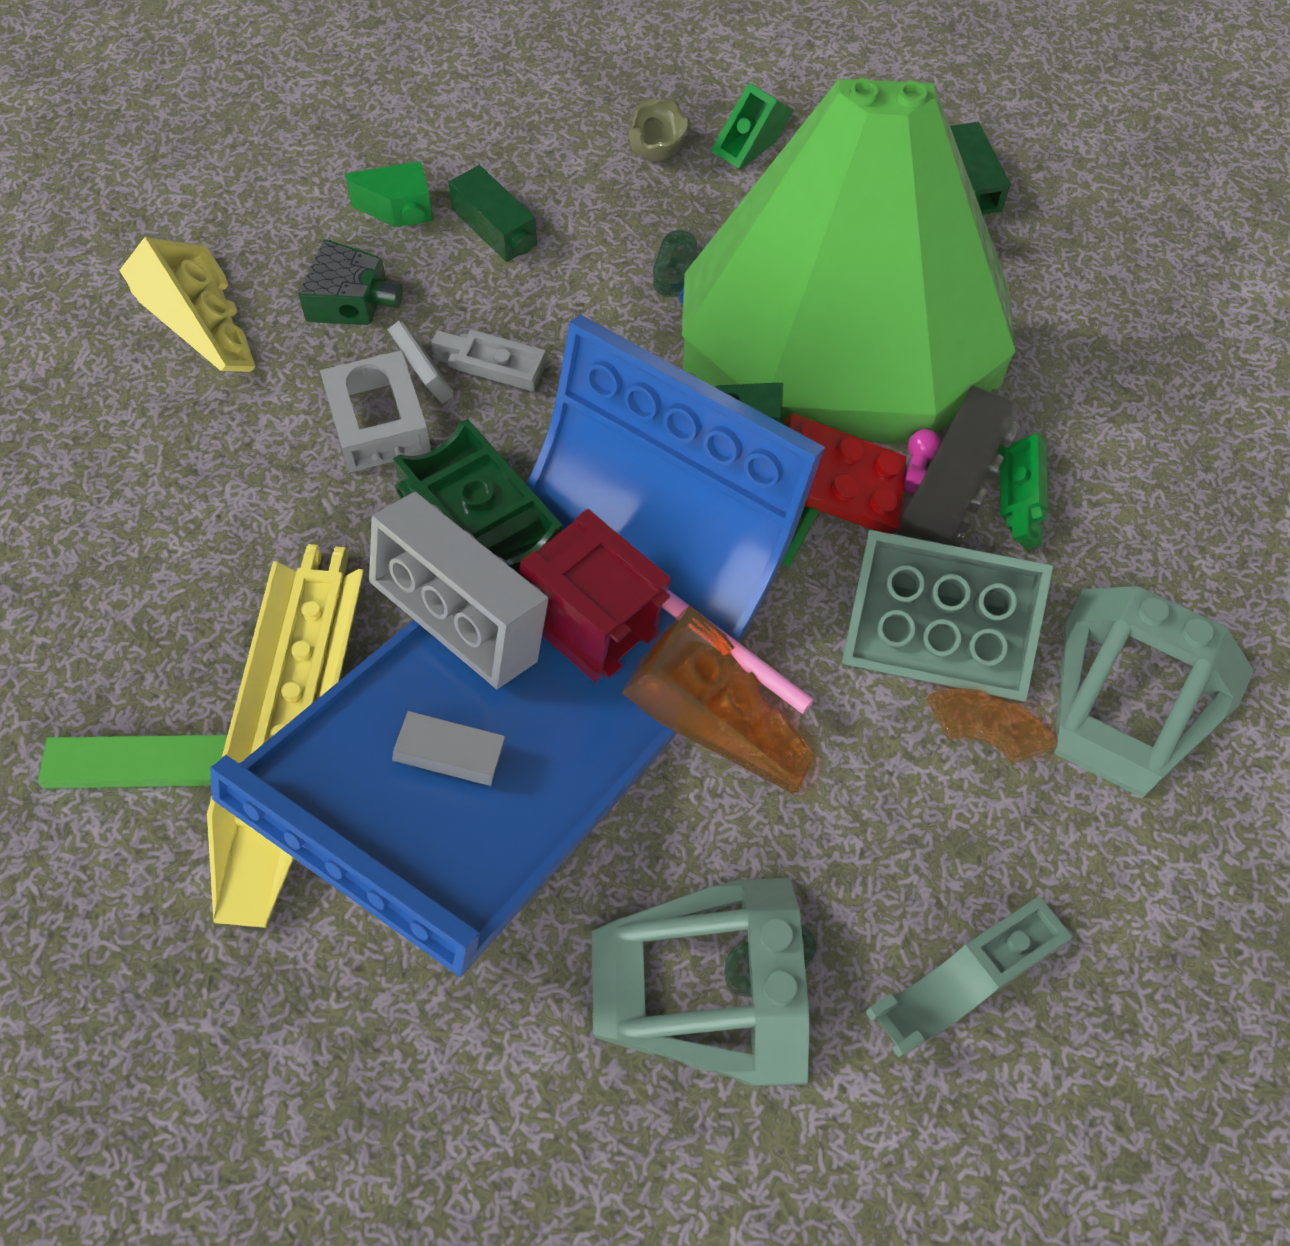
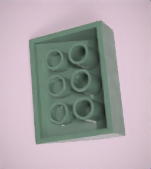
(947, 615)

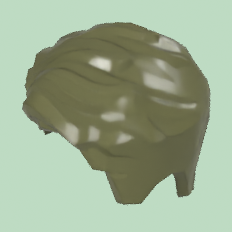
(658, 129)

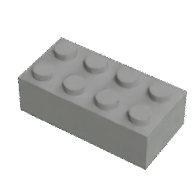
(456, 589)

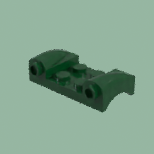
(479, 494)

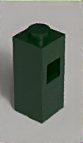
(982, 167)
(493, 213)

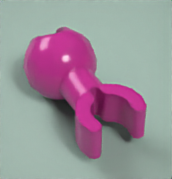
(922, 449)

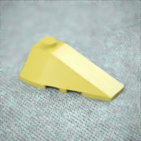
(186, 293)

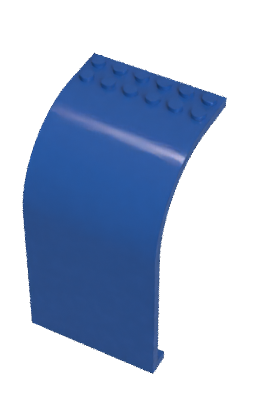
(451, 860)

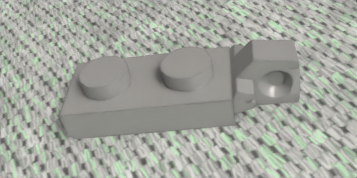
(491, 357)

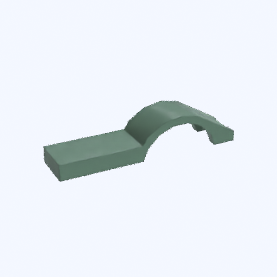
(970, 976)

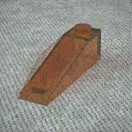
(705, 695)

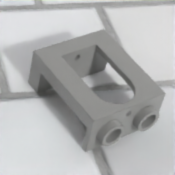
(385, 441)

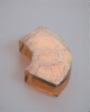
(990, 719)

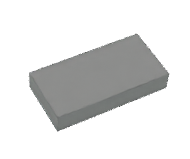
(421, 361)
(448, 748)

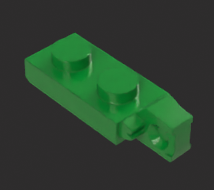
(1024, 489)

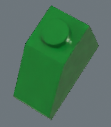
(751, 127)
(392, 194)

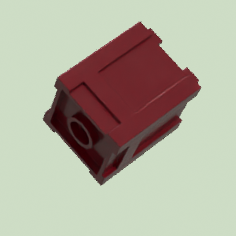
(598, 594)

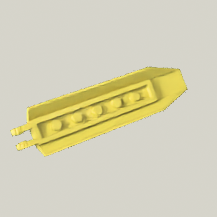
(289, 666)

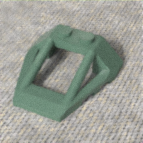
(1109, 619)
(776, 974)

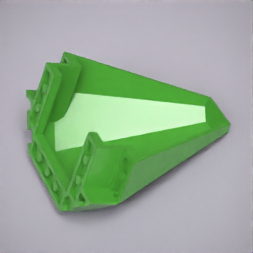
(857, 272)

